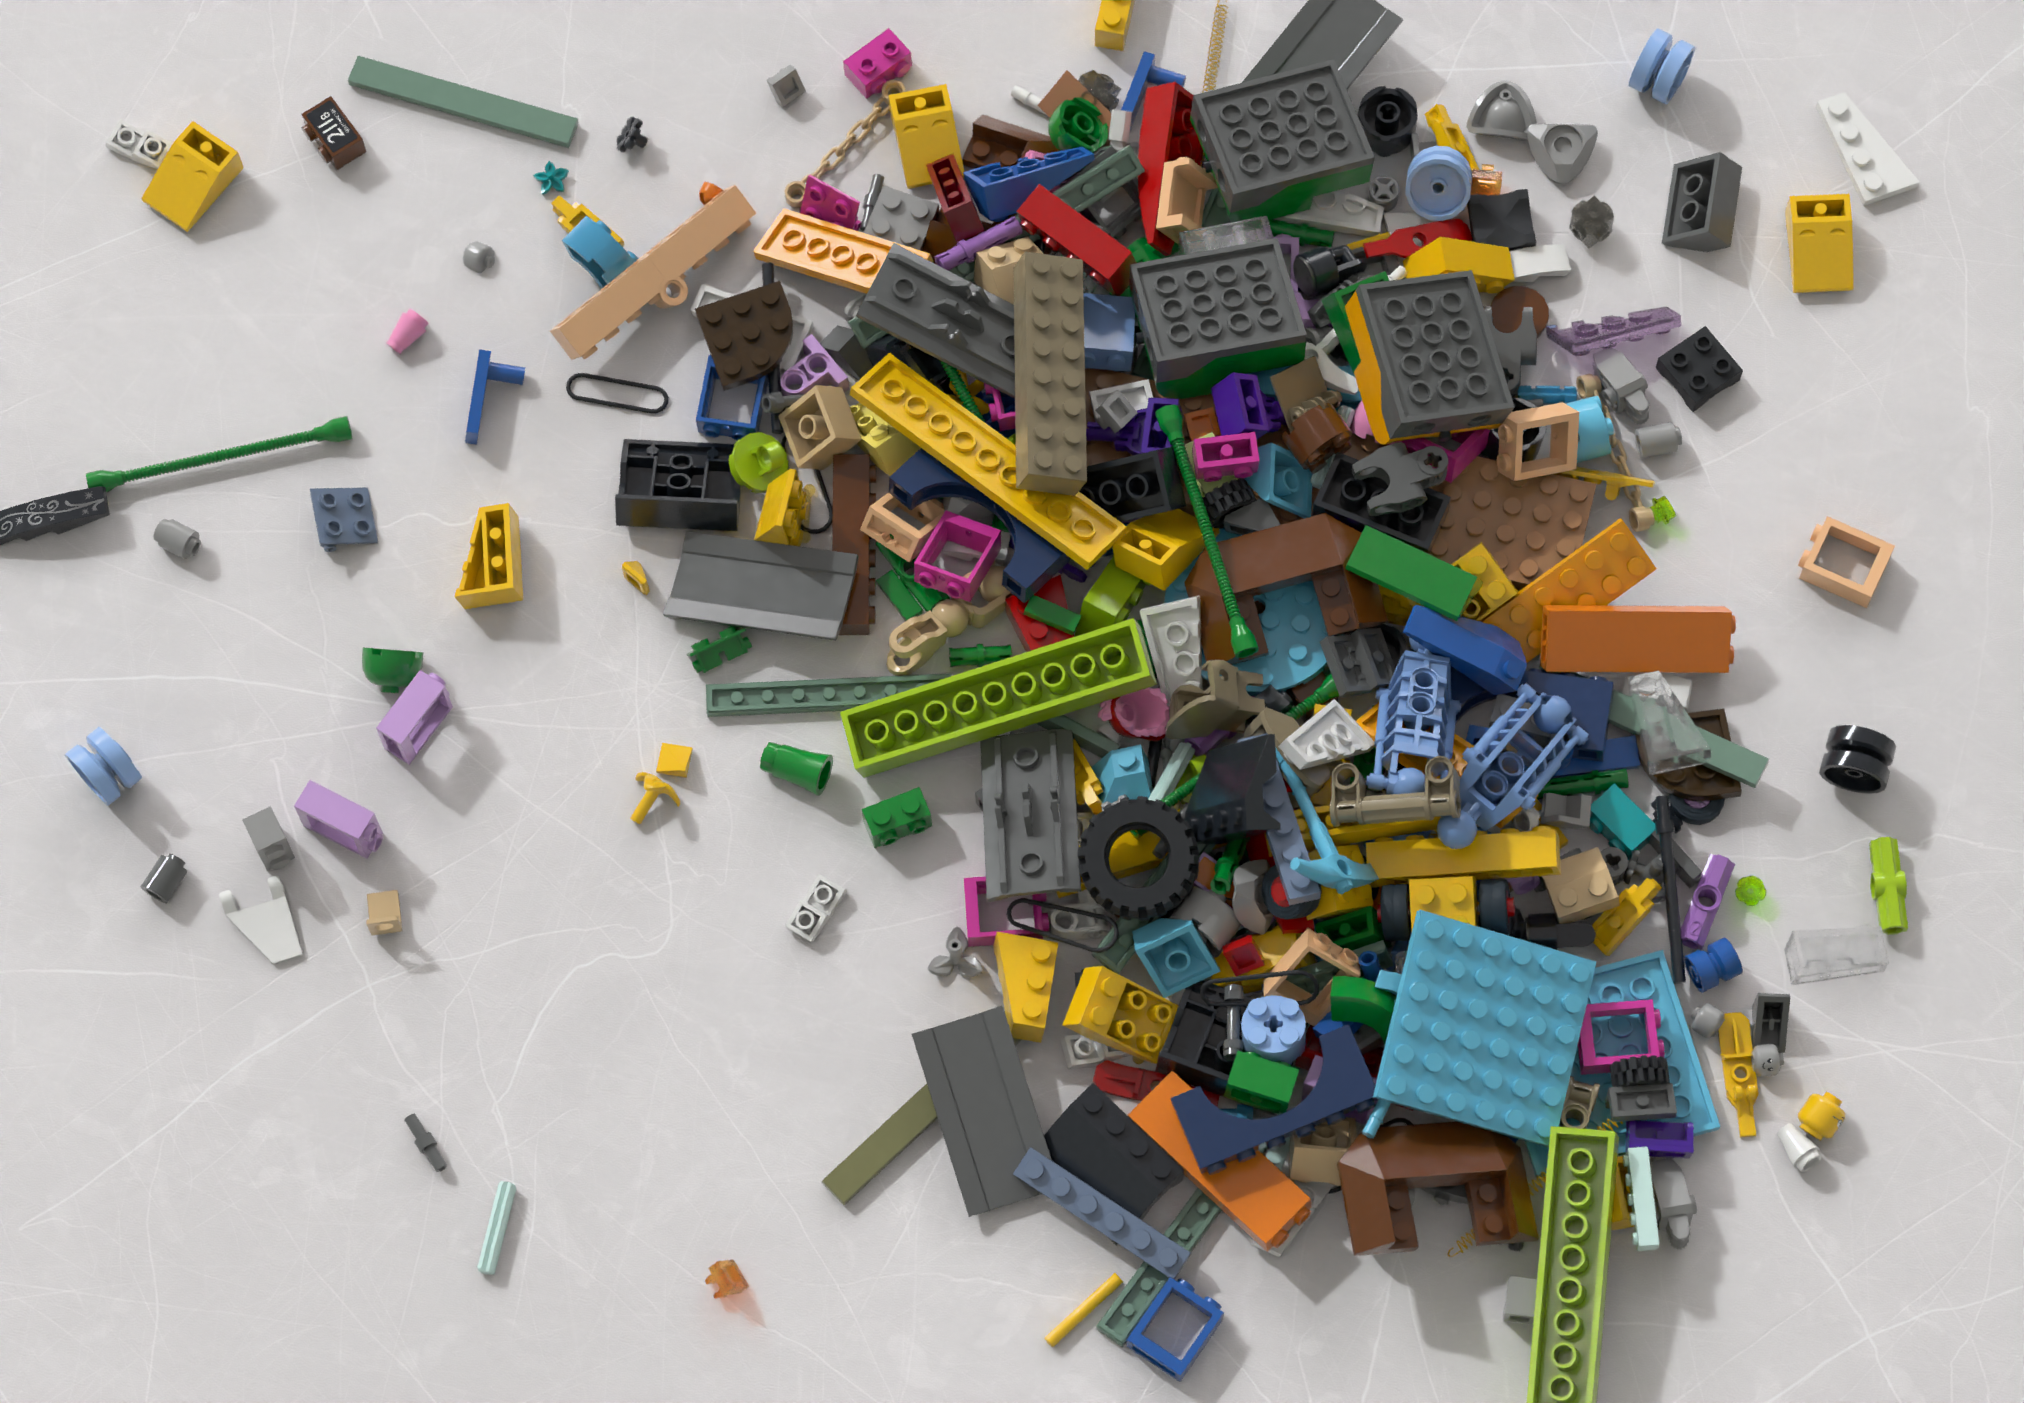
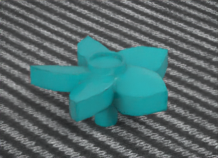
(552, 177)

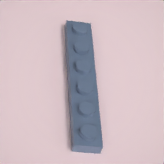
(1288, 841)
(1102, 1213)

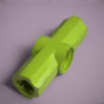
(1888, 885)

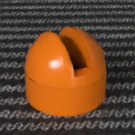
(708, 192)

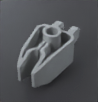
(1622, 384)
(1672, 1201)

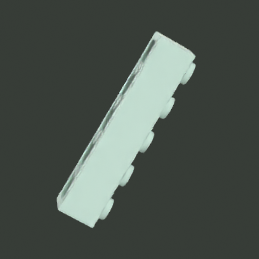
(1641, 1199)

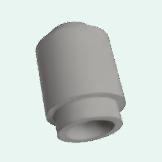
(177, 538)

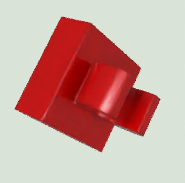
(1243, 955)

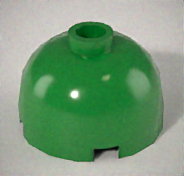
(1077, 125)
(391, 667)

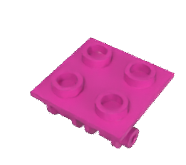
(830, 204)

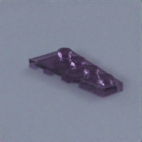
(1585, 337)

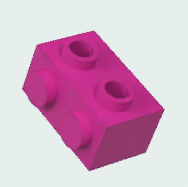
(877, 63)
(1225, 456)

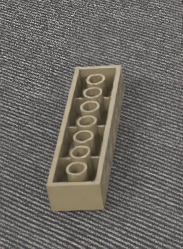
(1049, 374)

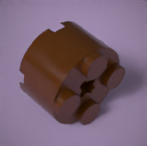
(1317, 437)

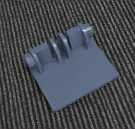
(343, 516)

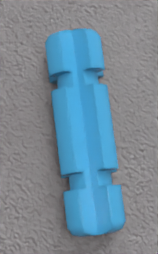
(1549, 394)

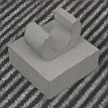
(786, 85)
(1115, 412)

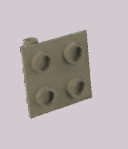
(1302, 389)

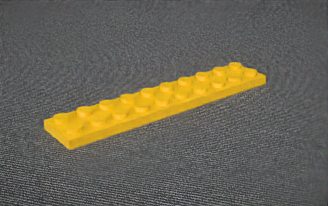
(983, 459)

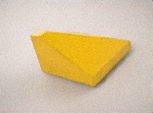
(635, 575)
(674, 760)

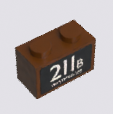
(333, 133)

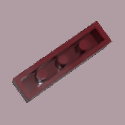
(955, 198)

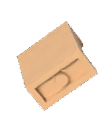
(1182, 197)

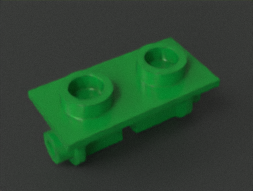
(707, 652)

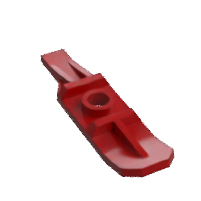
(1401, 240)
(1131, 1081)

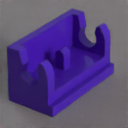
(1661, 1138)

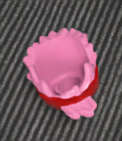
(1138, 714)

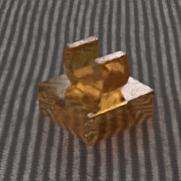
(1486, 181)
(727, 1277)

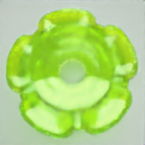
(1662, 510)
(1753, 883)

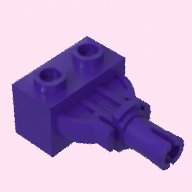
(1244, 407)
(1140, 433)

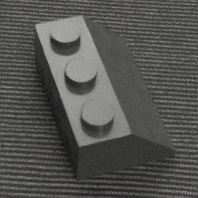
(1702, 203)

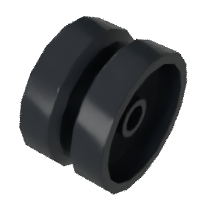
(1857, 759)

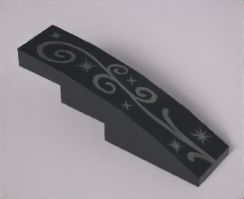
(53, 513)

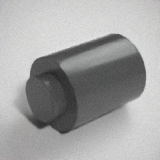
(164, 878)

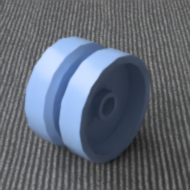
(1662, 66)
(1442, 166)
(102, 766)

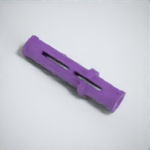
(966, 250)

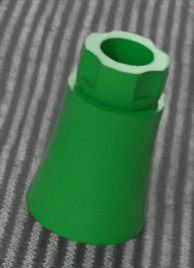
(797, 766)

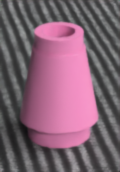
(407, 331)

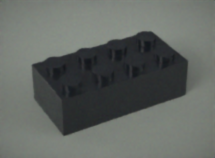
(1136, 485)
(1347, 502)

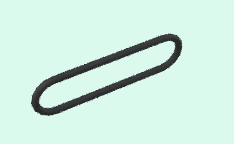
(618, 381)

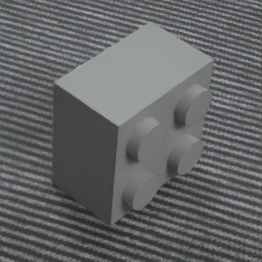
(901, 218)

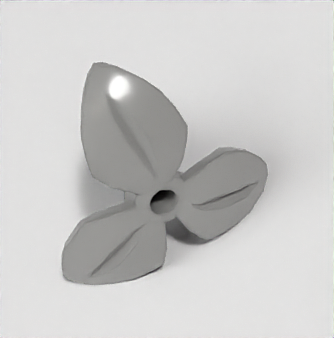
(956, 945)

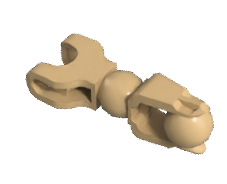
(949, 618)

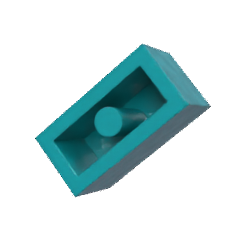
(1620, 821)

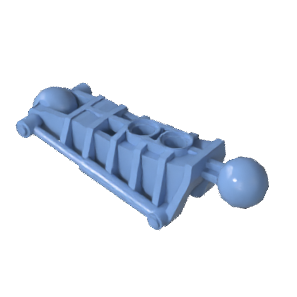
(1420, 699)
(1496, 781)

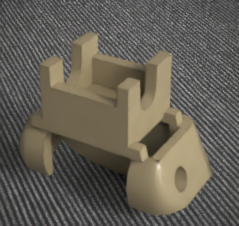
(1221, 706)
(1283, 726)

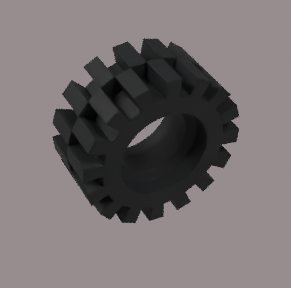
(1227, 500)
(1639, 1071)

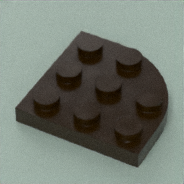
(747, 333)
(1697, 781)

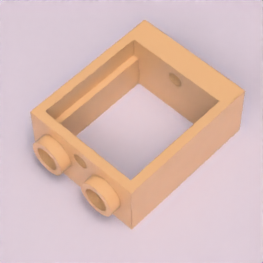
(1563, 442)
(907, 540)
(1835, 583)
(1323, 947)

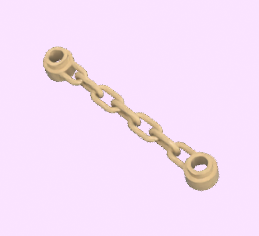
(798, 187)
(1639, 517)

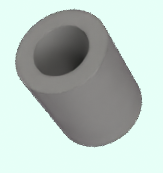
(1657, 439)

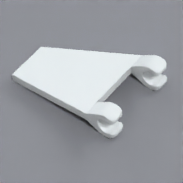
(266, 924)

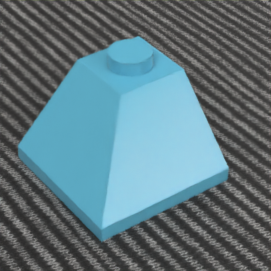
(1282, 480)
(1123, 773)
(1173, 954)

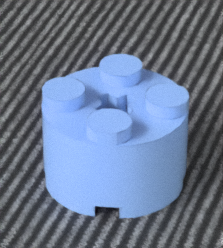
(1274, 1028)

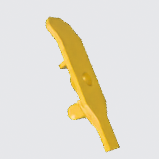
(1613, 480)
(1735, 1055)

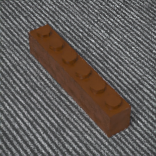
(850, 505)

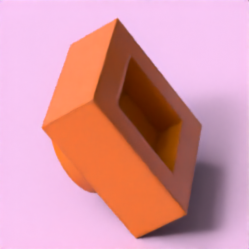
(1201, 423)

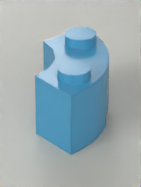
(597, 251)

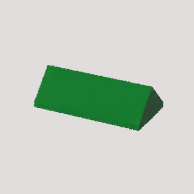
(1413, 573)

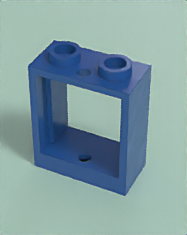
(716, 427)
(1157, 1355)

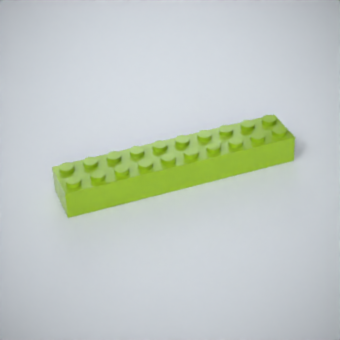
(998, 698)
(1573, 1266)

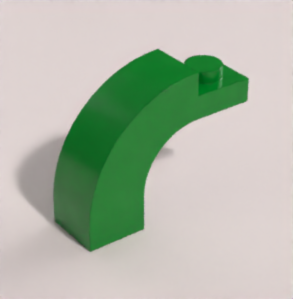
(1359, 1001)

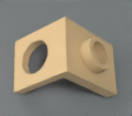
(384, 912)

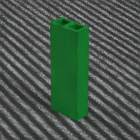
(899, 595)
(1052, 614)

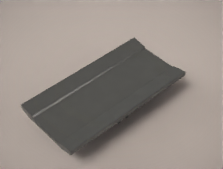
(1330, 30)
(944, 317)
(762, 585)
(1030, 814)
(982, 1106)

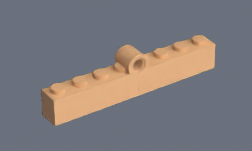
(653, 273)

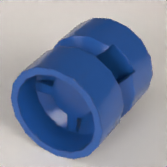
(1708, 967)

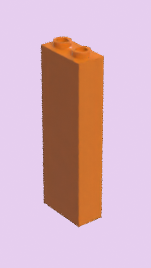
(1637, 638)
(1249, 1192)

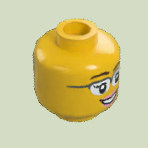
(1821, 1115)

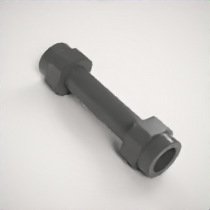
(776, 402)
(1232, 1044)

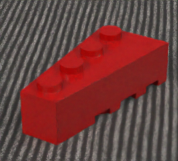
(1078, 238)
(1032, 632)

